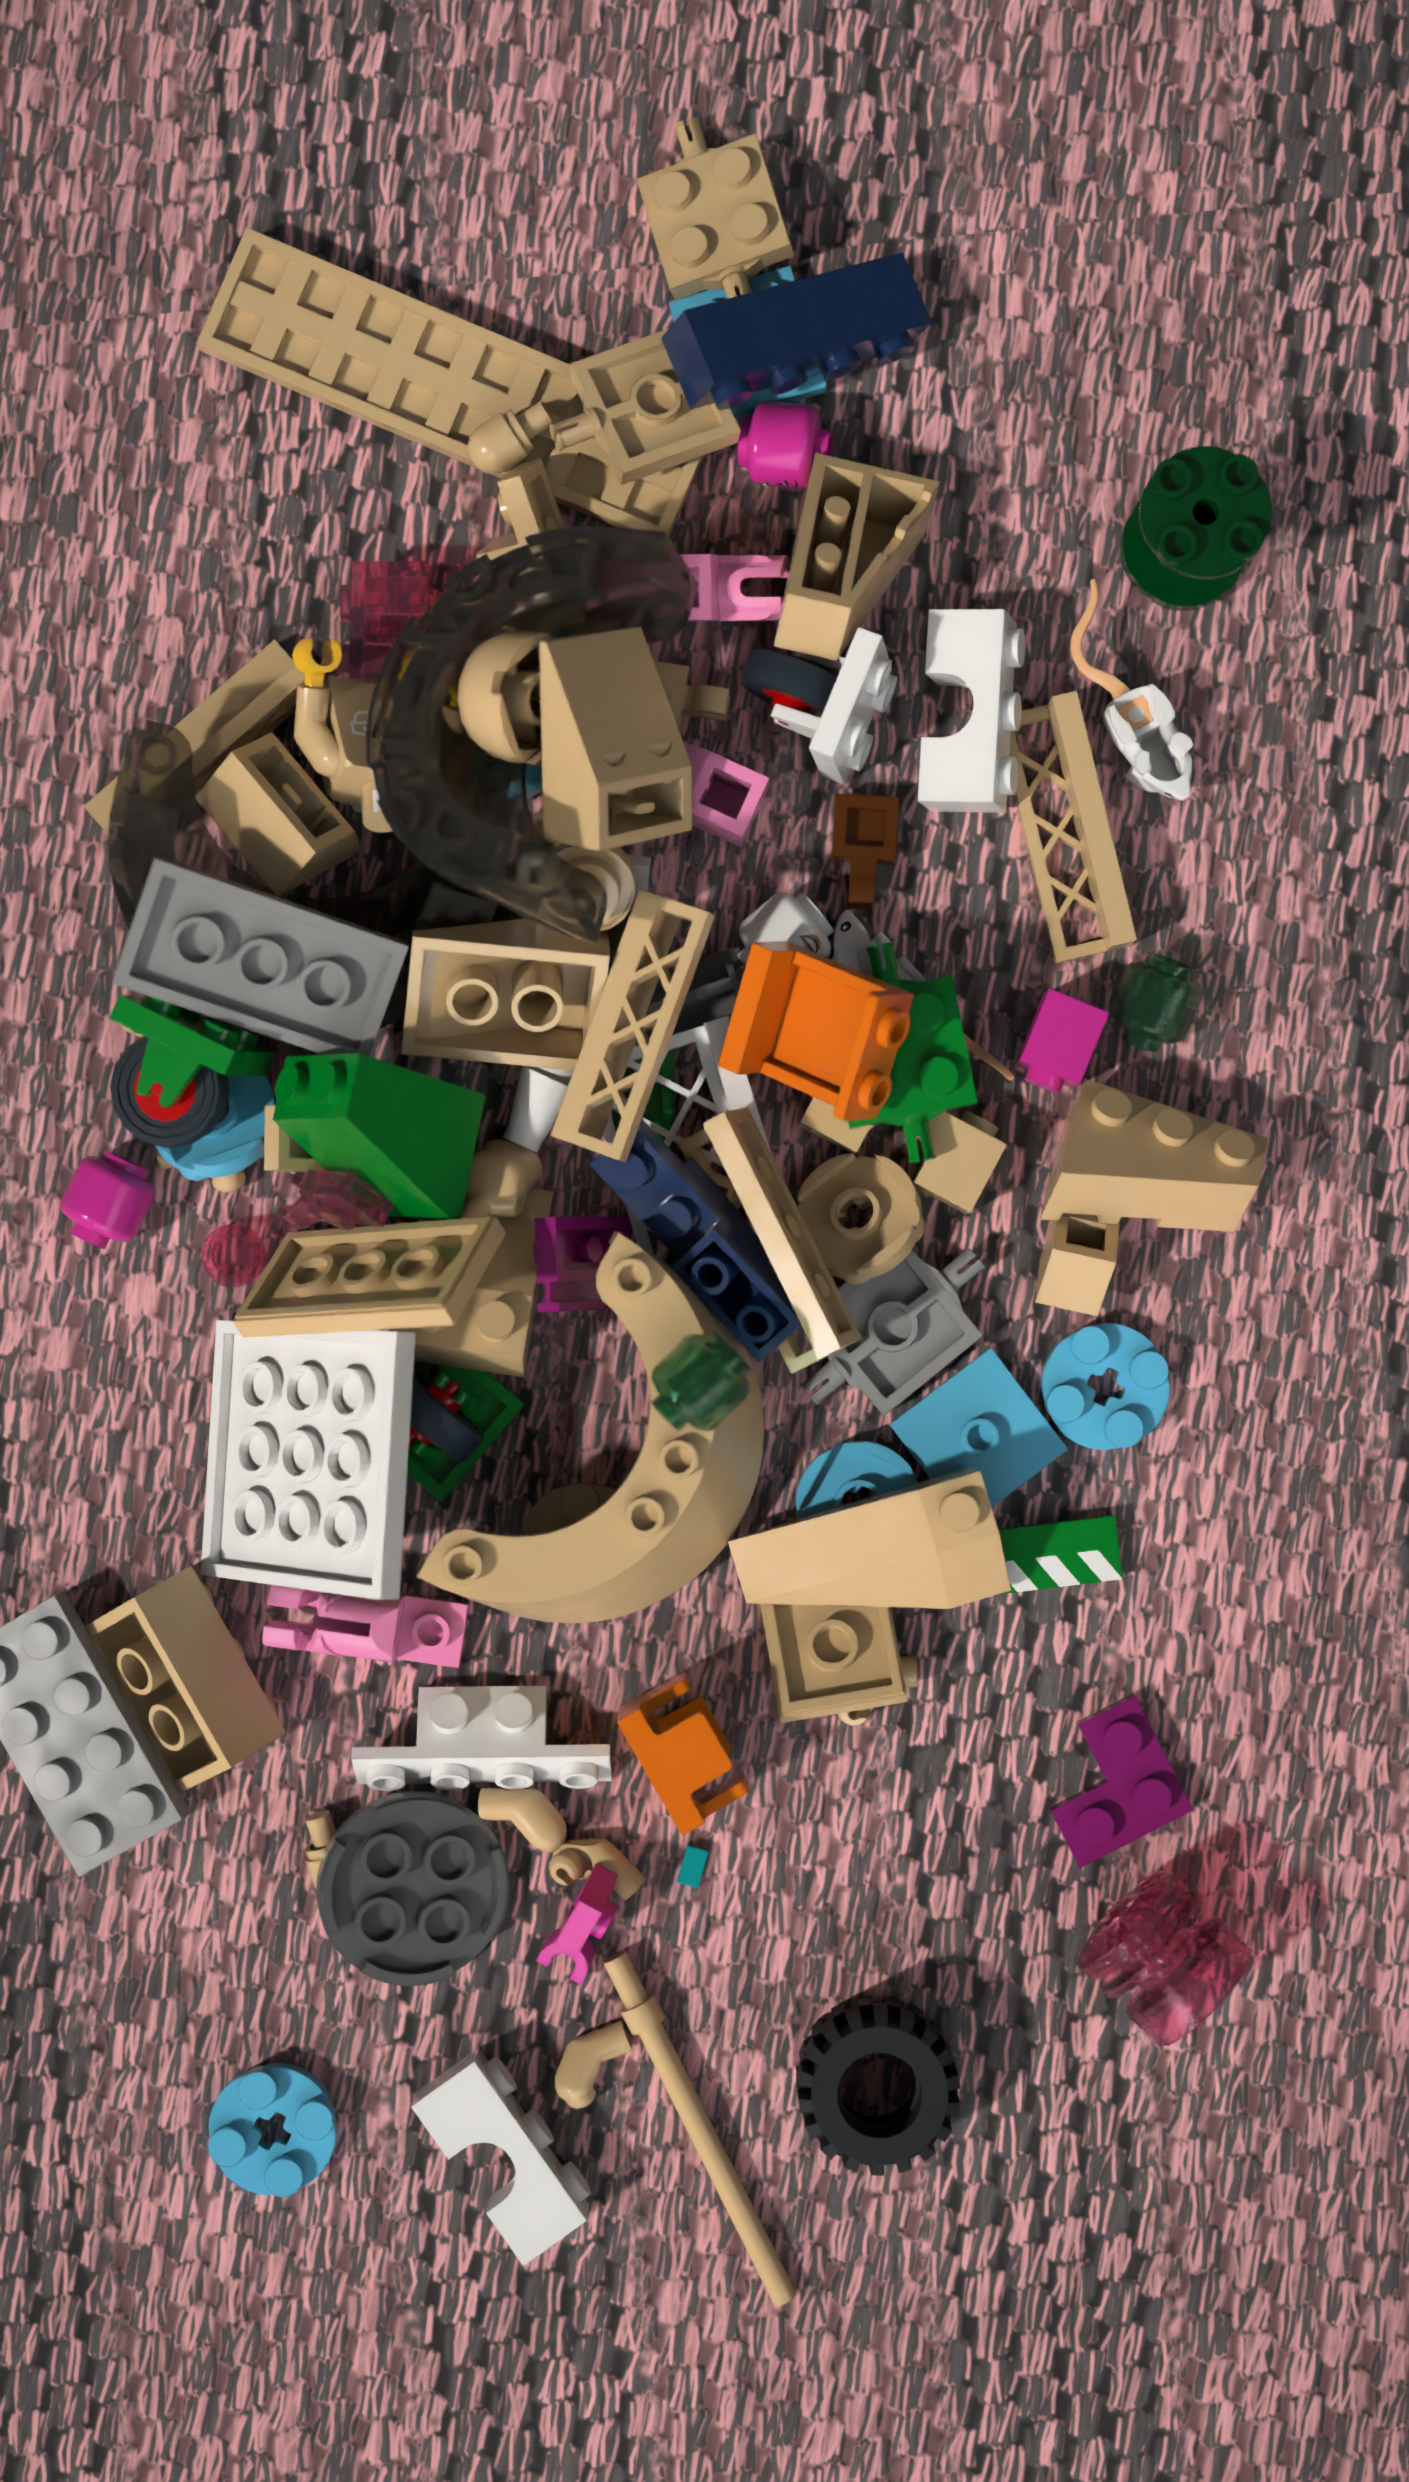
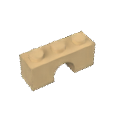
(962, 1148)

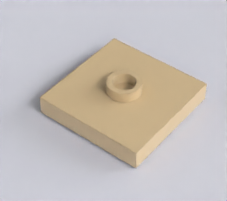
(832, 1659)

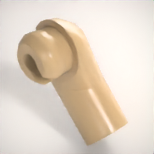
(583, 2059)

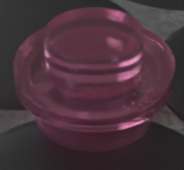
(233, 1255)

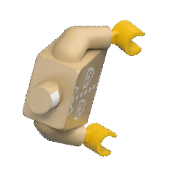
(333, 729)

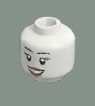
(786, 920)

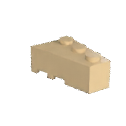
(848, 549)
(1151, 1162)

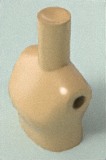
(500, 1179)

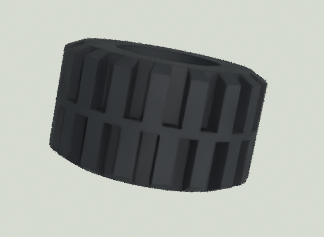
(887, 2137)

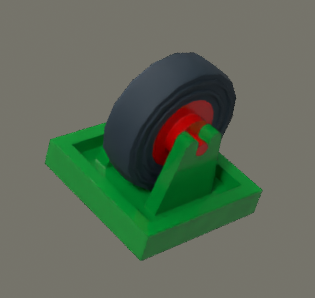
(175, 1077)
(454, 1422)

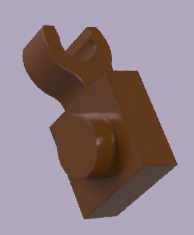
(864, 836)

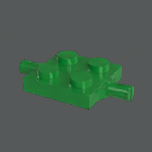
(931, 1063)

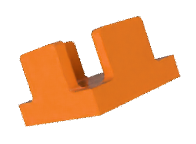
(681, 1752)

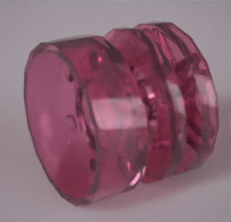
(1174, 1966)

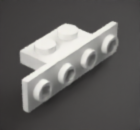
(482, 1738)

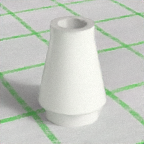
(536, 1105)

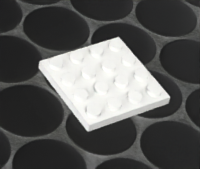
(309, 1460)

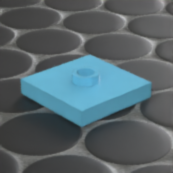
(980, 1422)

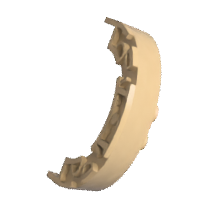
(664, 1516)

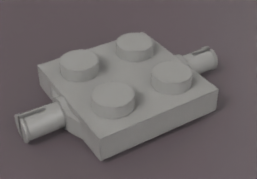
(907, 1329)

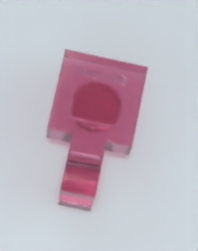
(335, 1198)

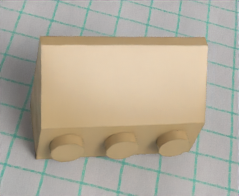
(186, 1679)

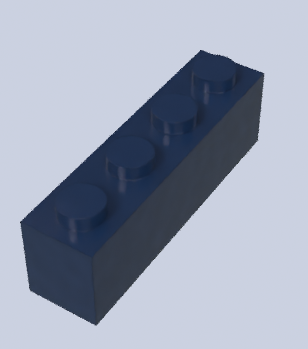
(796, 332)

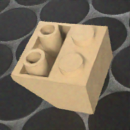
(276, 815)

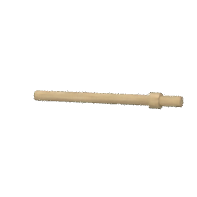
(644, 2018)

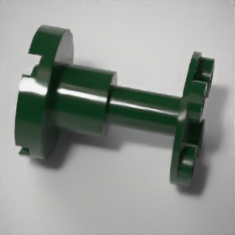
(1195, 527)

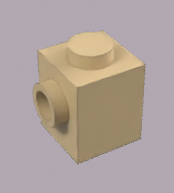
(1077, 1274)

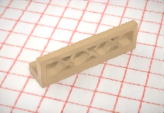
(238, 711)
(1091, 828)
(622, 1021)
(780, 1229)

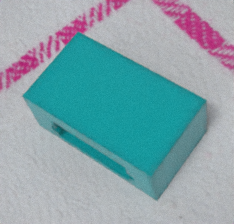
(692, 1865)

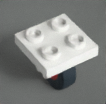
(827, 698)

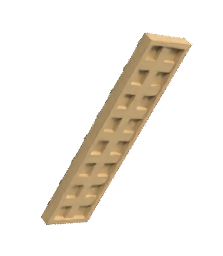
(416, 373)

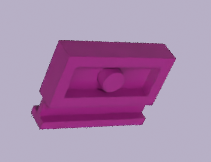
(569, 1256)

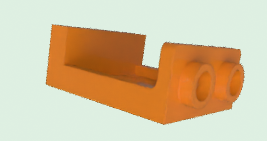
(817, 1028)

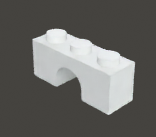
(974, 765)
(476, 2106)

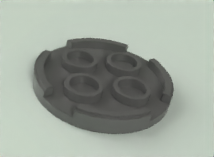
(412, 1887)

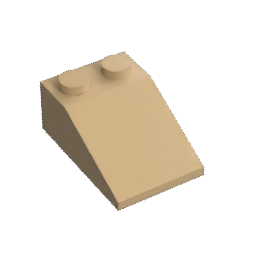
(503, 993)
(499, 1315)

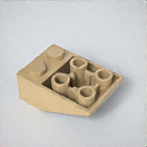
(609, 744)

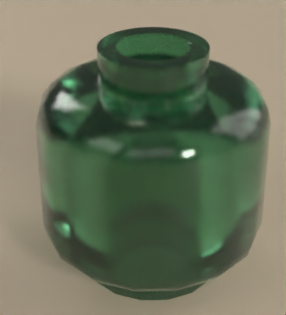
(1156, 1001)
(700, 1382)

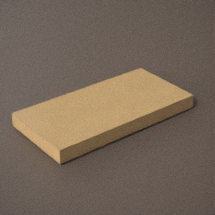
(370, 1278)

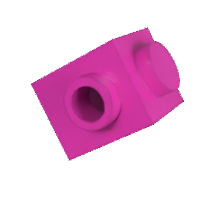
(1060, 1041)

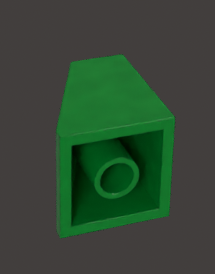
(385, 1126)

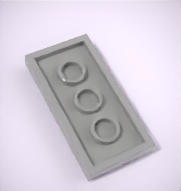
(259, 961)
(79, 1739)

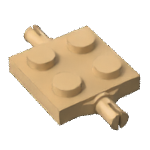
(714, 215)
(640, 412)

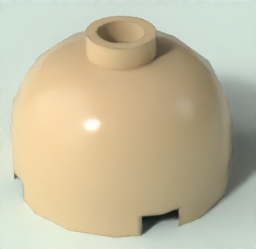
(502, 696)

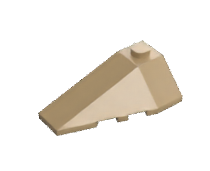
(896, 1549)

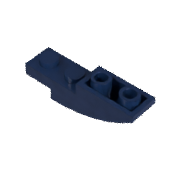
(709, 1238)

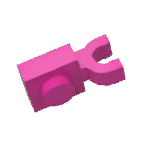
(587, 1916)

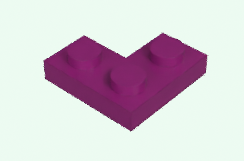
(1137, 1788)

